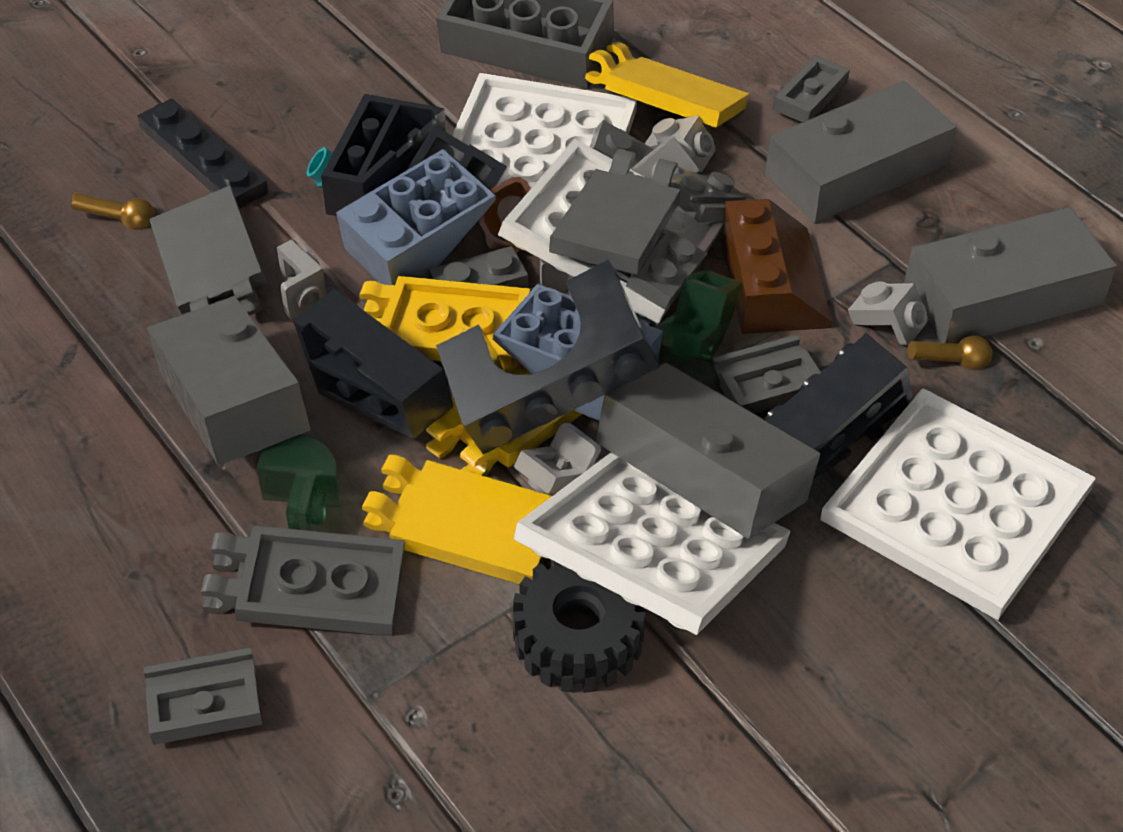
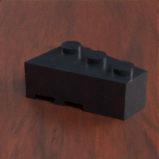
(376, 147)
(371, 366)
(846, 401)

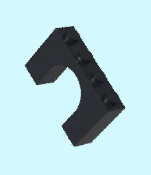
(605, 357)

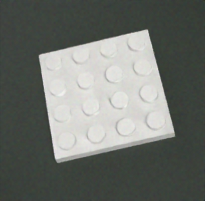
(534, 122)
(551, 197)
(958, 502)
(647, 543)

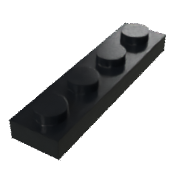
(201, 152)

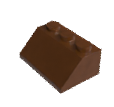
(776, 269)

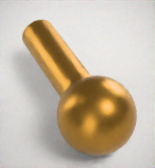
(133, 213)
(970, 352)

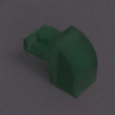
(701, 315)
(302, 475)

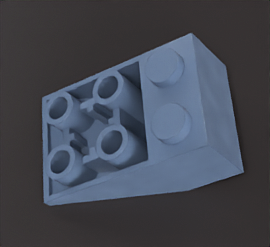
(414, 219)
(545, 331)

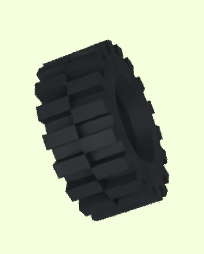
(572, 653)

